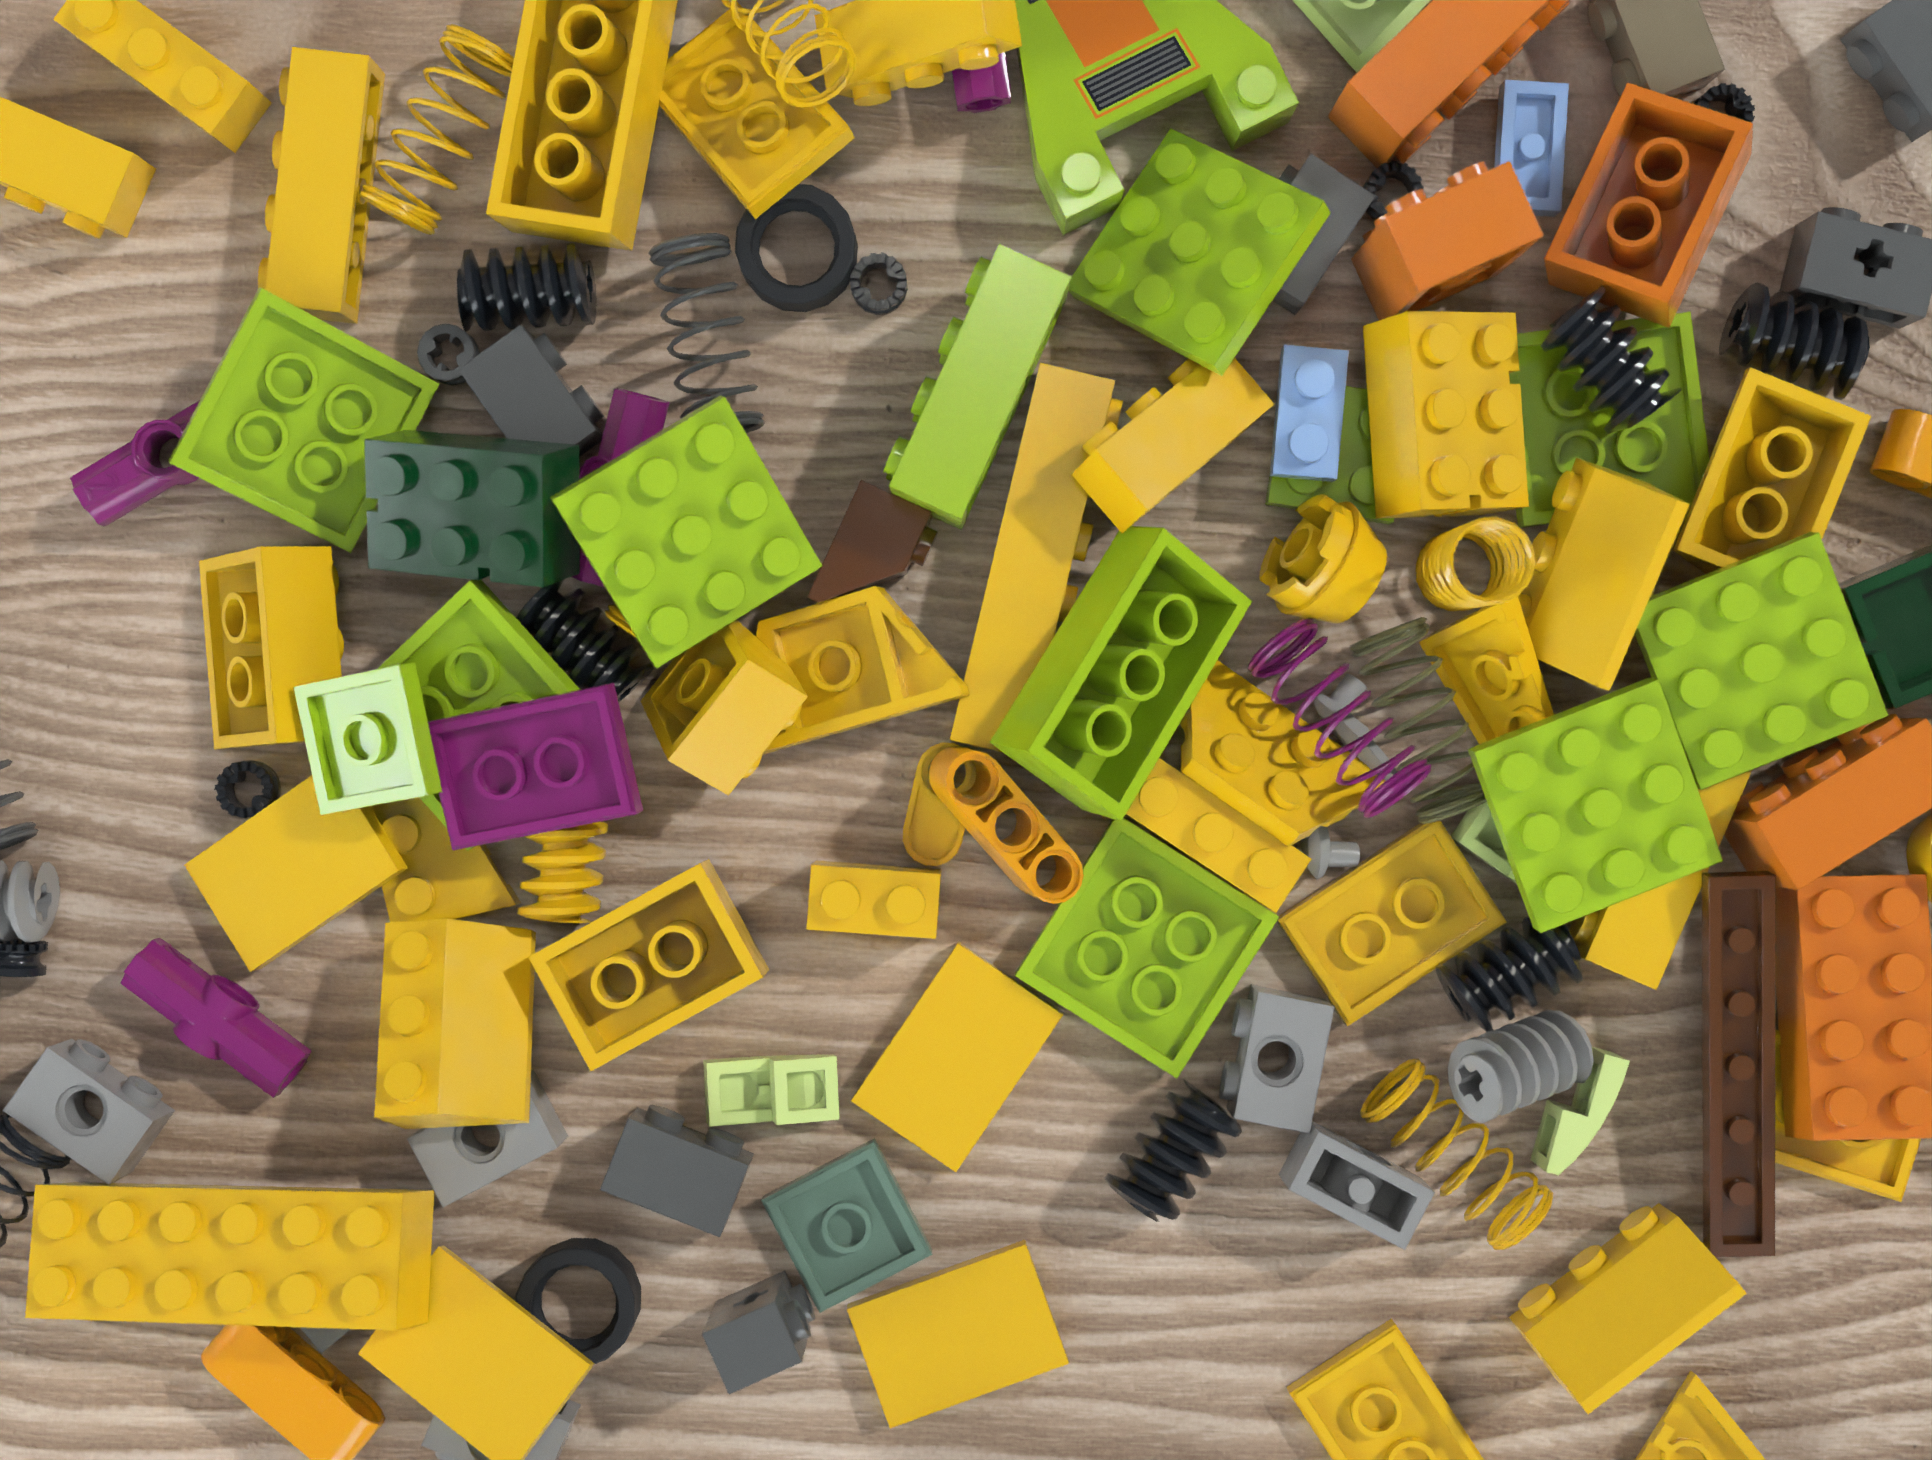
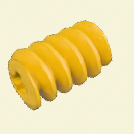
(564, 874)

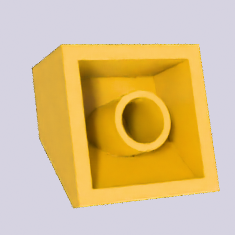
(723, 706)

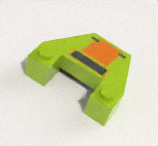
(1116, 62)

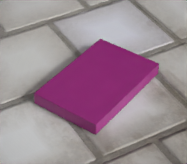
(534, 767)

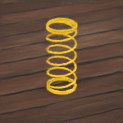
(484, 53)
(792, 53)
(1508, 577)
(1376, 1110)

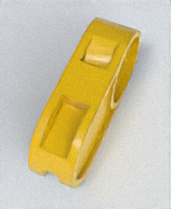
(930, 828)

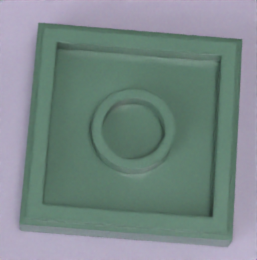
(847, 1225)

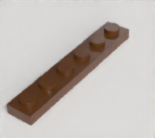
(1738, 1063)

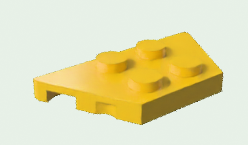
(856, 664)
(1262, 766)

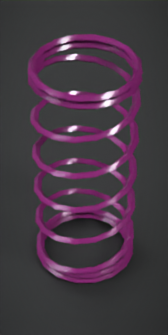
(1392, 789)

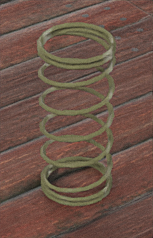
(1461, 797)

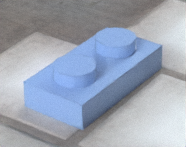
(1533, 139)
(1309, 413)

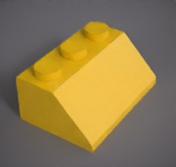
(1770, 472)
(1597, 569)
(265, 633)
(455, 1024)
(1625, 1305)

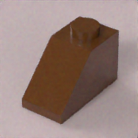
(873, 544)

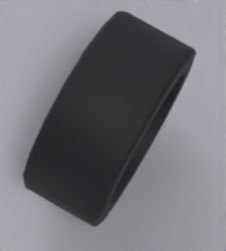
(814, 294)
(612, 1265)

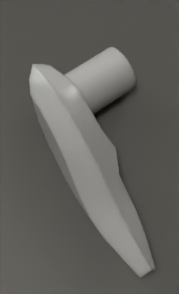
(1350, 728)
(1328, 853)

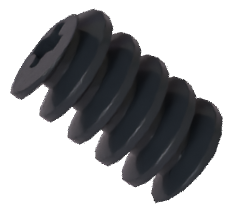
(525, 289)
(1798, 337)
(1608, 362)
(576, 642)
(1510, 972)
(1174, 1154)

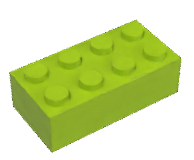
(980, 385)
(1122, 671)

